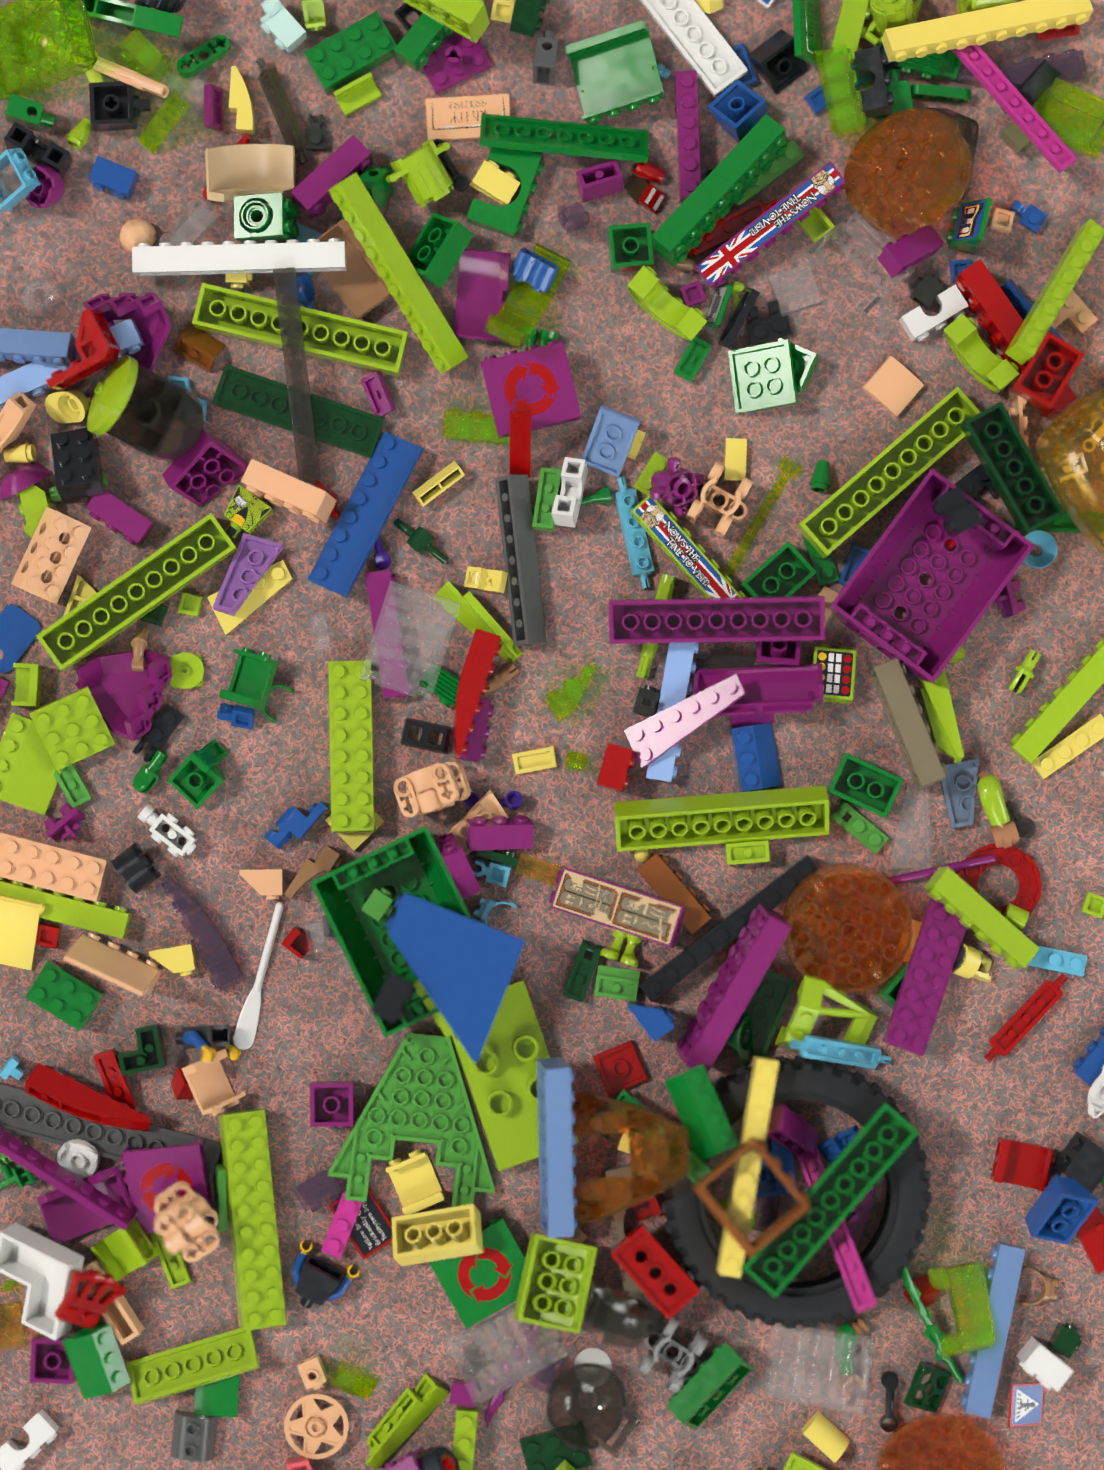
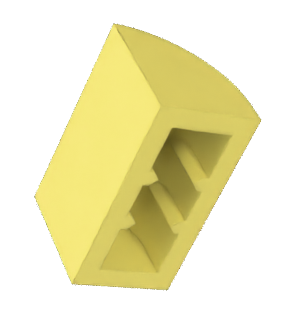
(826, 1436)

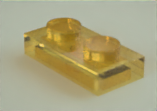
(537, 869)

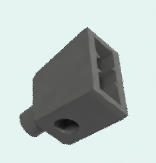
(545, 59)

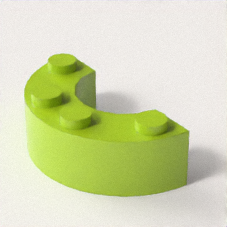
(663, 307)
(976, 357)

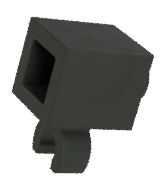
(646, 701)

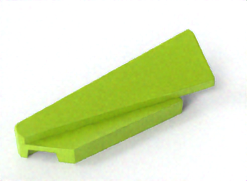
(475, 616)
(404, 1419)

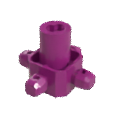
(676, 486)

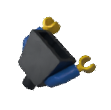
(205, 1037)
(318, 1280)

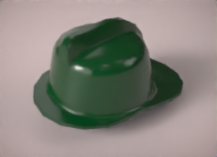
(741, 1040)

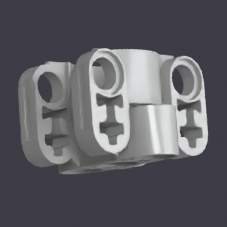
(690, 1352)

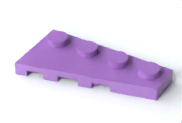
(247, 568)

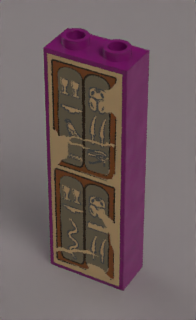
(617, 907)

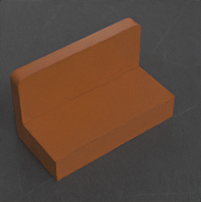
(198, 347)

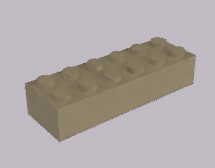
(907, 724)

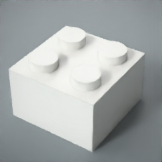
(1048, 1367)

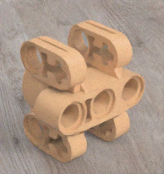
(730, 505)
(432, 789)
(185, 1222)

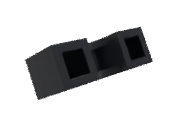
(877, 99)
(36, 151)

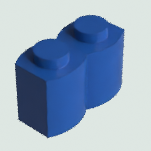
(534, 270)

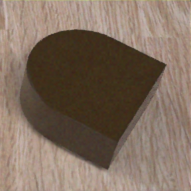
(636, 188)

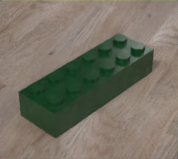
(1012, 468)

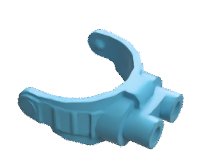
(486, 906)

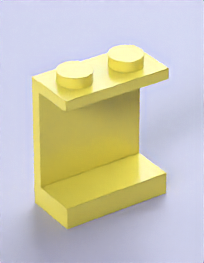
(415, 1182)

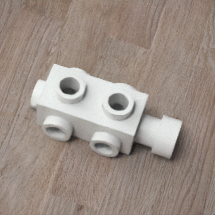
(171, 837)

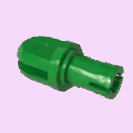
(149, 774)

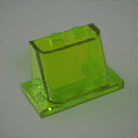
(1073, 116)

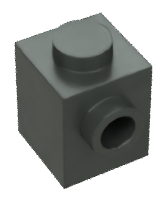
(926, 290)

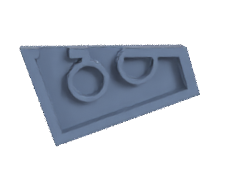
(959, 792)

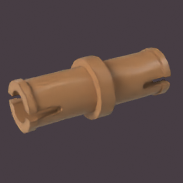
(500, 678)

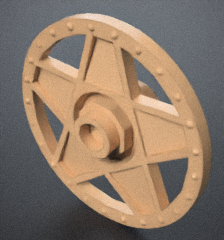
(316, 1426)

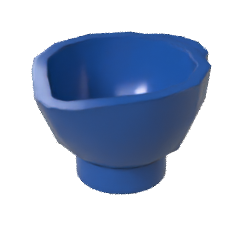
(305, 290)

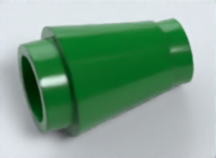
(821, 477)

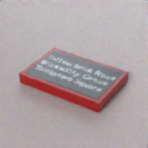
(372, 1226)

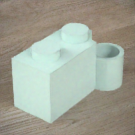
(281, 26)

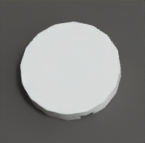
(79, 1158)

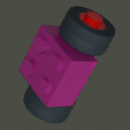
(427, 1459)

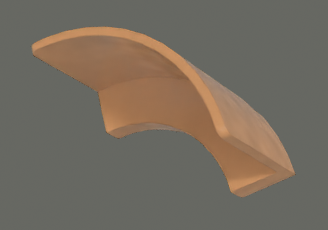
(360, 285)

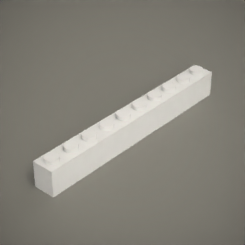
(238, 258)

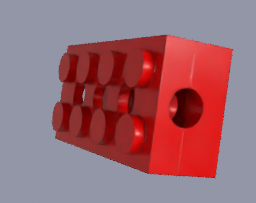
(653, 1285)

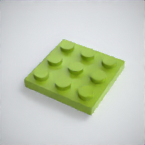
(72, 728)

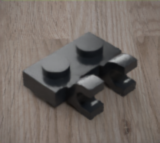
(767, 329)
(975, 482)

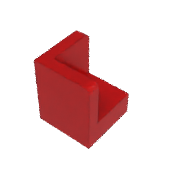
(296, 942)
(180, 1086)
(647, 1208)
(928, 1292)

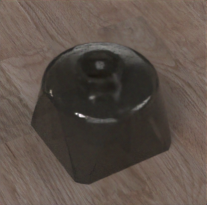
(159, 418)

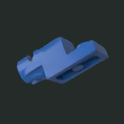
(295, 823)

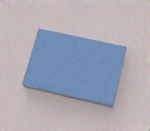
(610, 440)

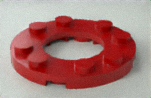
(1020, 863)

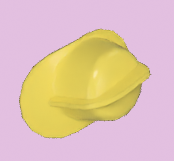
(67, 406)

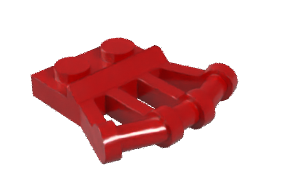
(86, 1310)

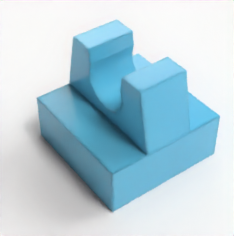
(11, 1068)

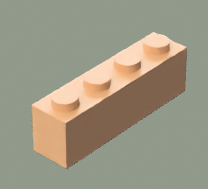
(119, 1312)

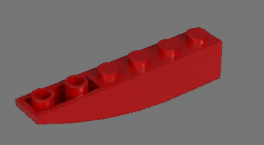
(472, 685)
(82, 1100)

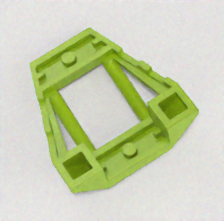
(809, 1007)

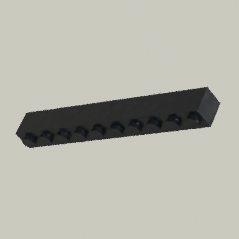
(725, 930)

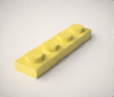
(1070, 747)

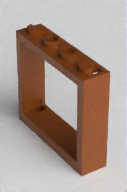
(802, 1206)

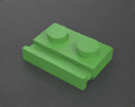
(616, 983)

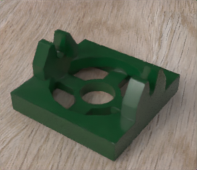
(937, 1390)

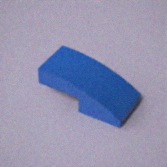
(833, 1146)

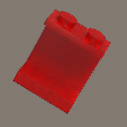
(1022, 1164)

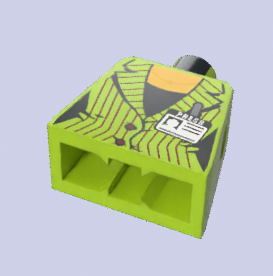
(245, 512)

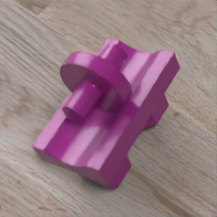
(1006, 599)
(66, 825)

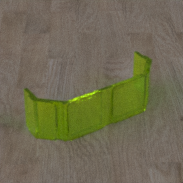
(525, 305)

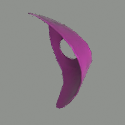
(26, 476)

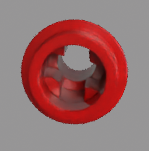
(648, 172)

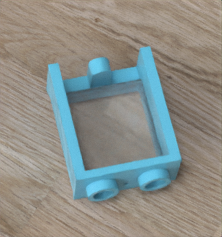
(16, 178)

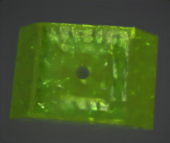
(68, 51)

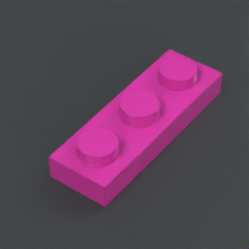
(341, 1227)

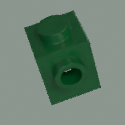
(1065, 1340)

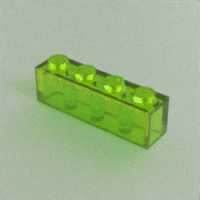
(470, 427)

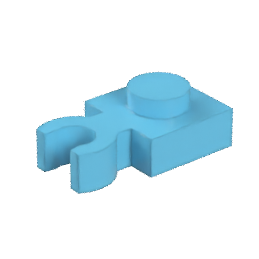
(496, 872)

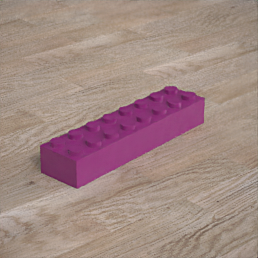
(733, 987)

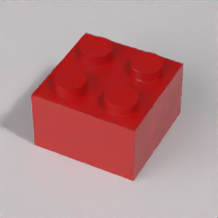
(615, 767)

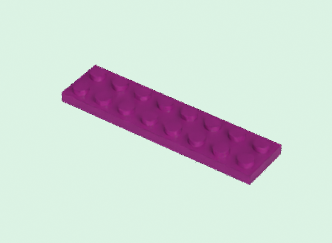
(925, 980)

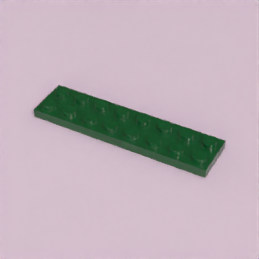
(269, 403)

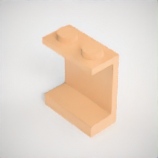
(211, 1085)

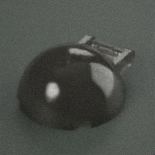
(588, 1408)

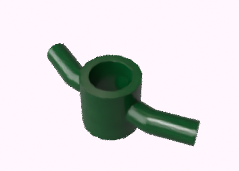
(420, 540)

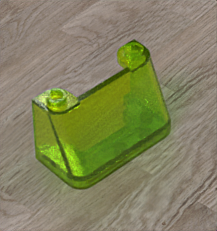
(969, 1307)

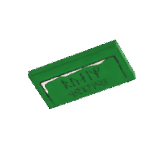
(807, 29)

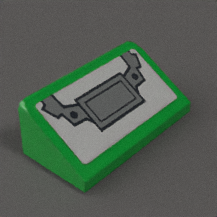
(718, 306)

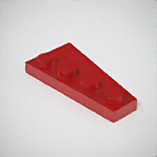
(1092, 1238)

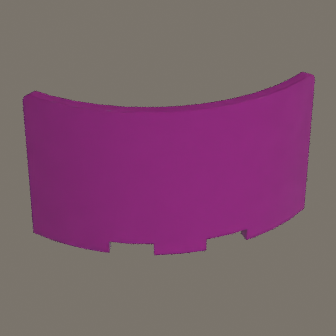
(480, 291)
(71, 1219)

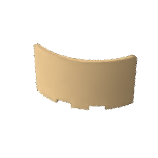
(249, 170)

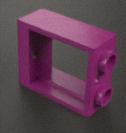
(457, 865)

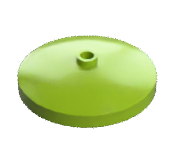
(112, 395)

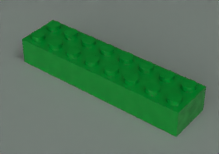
(720, 191)

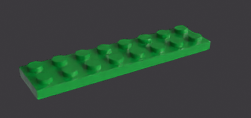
(564, 138)

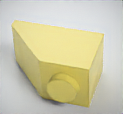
(177, 958)

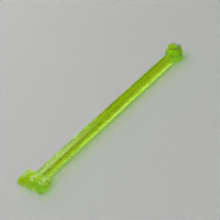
(761, 515)

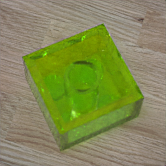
(143, 56)

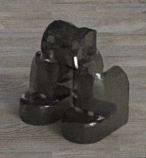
(622, 1319)

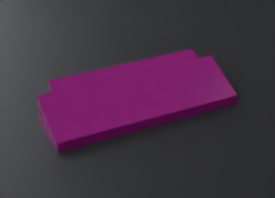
(769, 687)

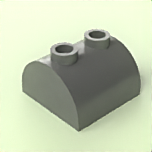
(193, 1436)

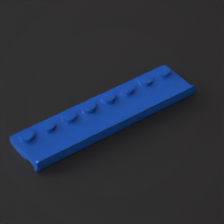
(365, 514)

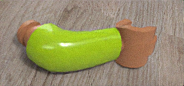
(994, 806)

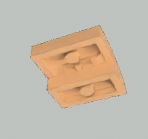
(893, 386)

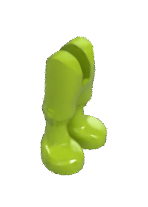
(613, 952)

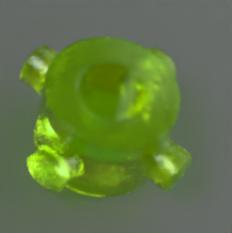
(8, 1285)

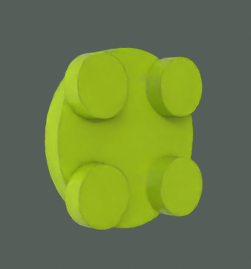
(187, 670)

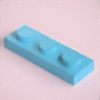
(1059, 961)

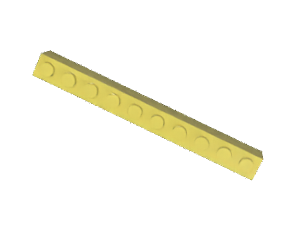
(982, 27)
(748, 1165)

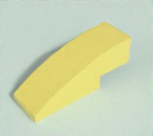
(241, 104)

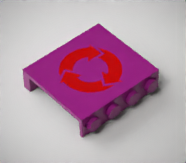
(534, 382)
(156, 1169)

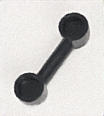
(459, 181)
(890, 1383)

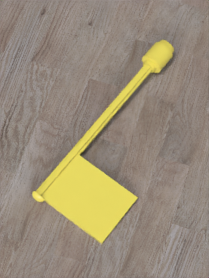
(18, 931)

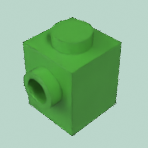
(379, 904)

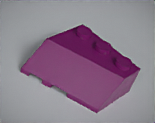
(205, 470)

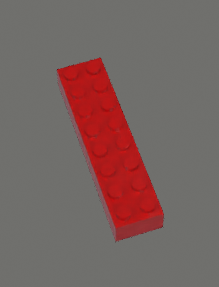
(999, 318)

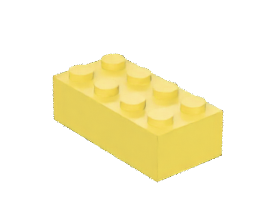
(437, 1235)

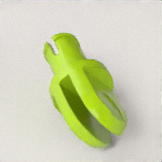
(1026, 670)

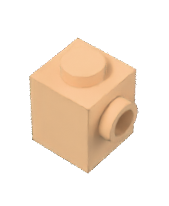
(312, 1372)

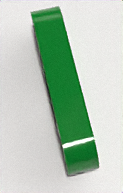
(207, 47)
(941, 93)

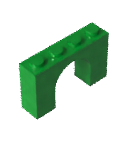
(507, 218)

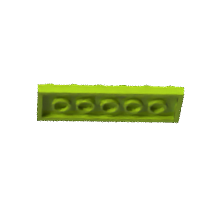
(192, 1365)

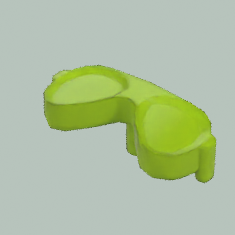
(737, 289)

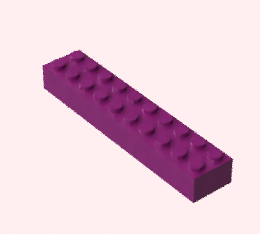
(717, 619)

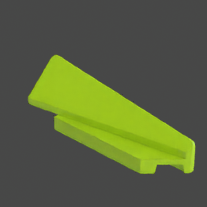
(941, 716)

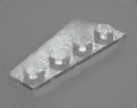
(912, 836)

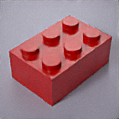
(1047, 372)

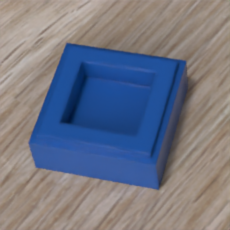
(958, 266)

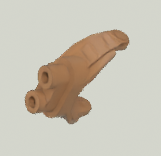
(1048, 1290)

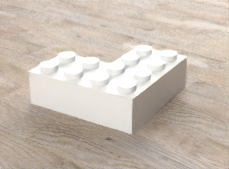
(44, 1270)

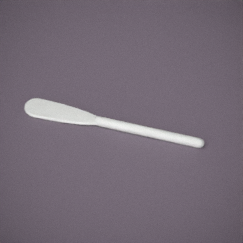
(249, 1016)

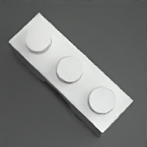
(918, 324)
(568, 503)
(40, 1429)

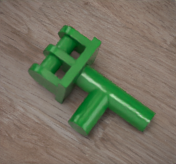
(20, 1175)

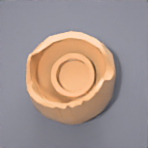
(137, 232)

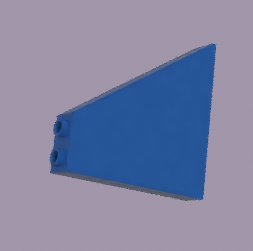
(458, 964)

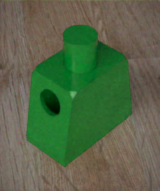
(901, 93)
(20, 108)
(376, 185)

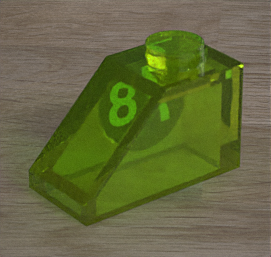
(353, 1380)

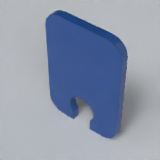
(16, 635)

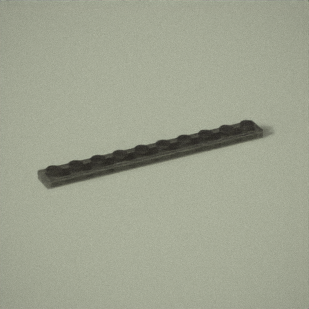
(296, 374)

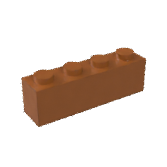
(669, 888)

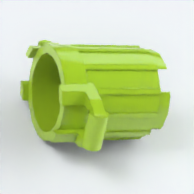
(890, 14)
(423, 173)

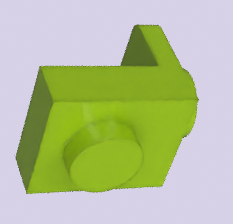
(314, 14)

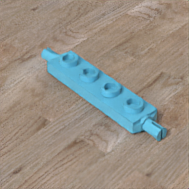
(633, 534)
(840, 1051)

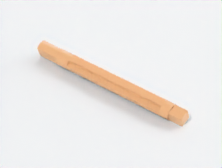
(126, 76)

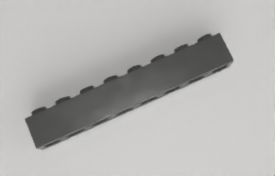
(520, 560)

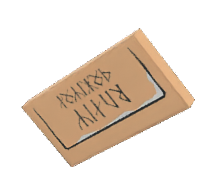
(461, 116)

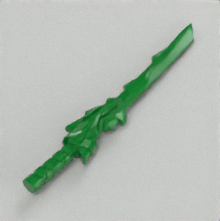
(932, 1331)

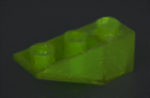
(164, 122)
(567, 699)

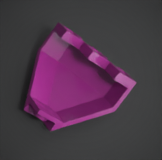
(149, 317)
(124, 695)

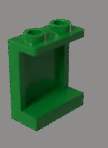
(251, 678)

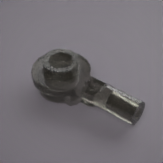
(1025, 826)

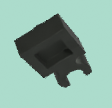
(316, 135)

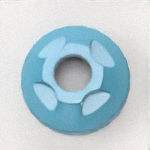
(1048, 547)

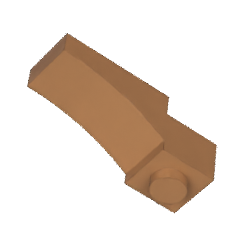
(327, 860)

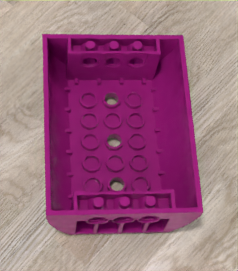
(959, 587)

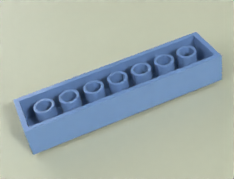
(555, 1147)

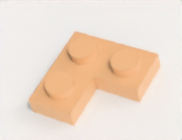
(1076, 312)

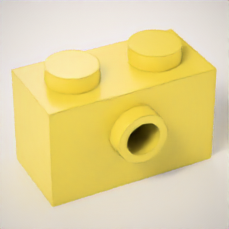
(495, 183)

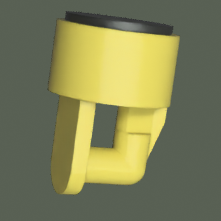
(969, 961)

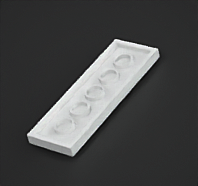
(697, 42)

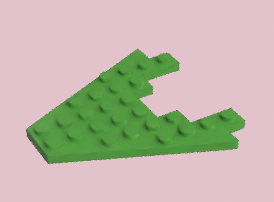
(418, 1102)

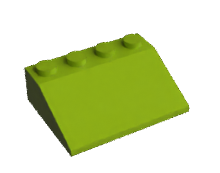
(26, 767)
(555, 1283)

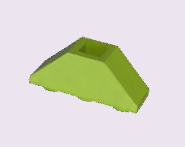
(32, 507)

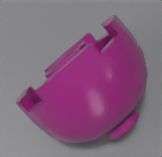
(50, 190)

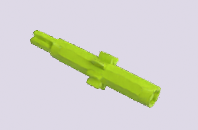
(649, 650)

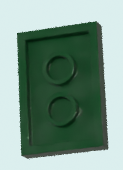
(547, 1452)

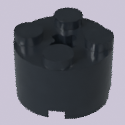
(136, 868)

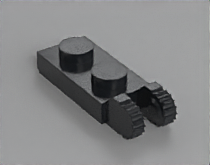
(160, 731)

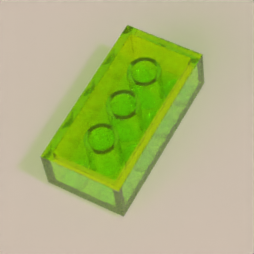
(839, 90)

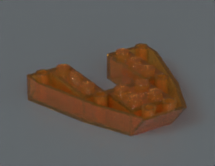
(655, 1148)

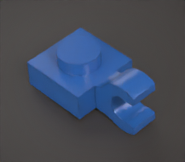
(1031, 217)
(239, 715)

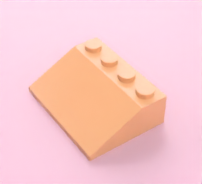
(114, 964)

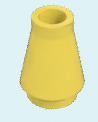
(21, 454)

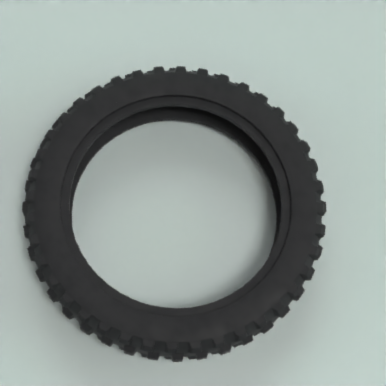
(882, 1258)

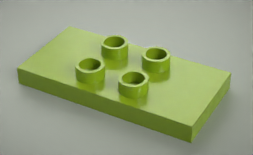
(506, 1079)

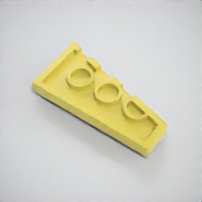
(271, 583)

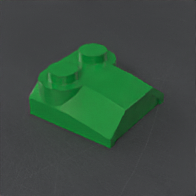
(804, 365)
(194, 783)

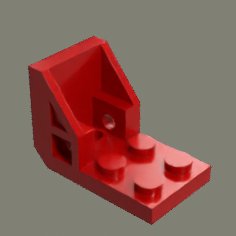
(96, 347)

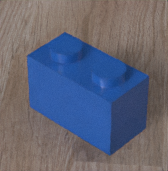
(113, 177)

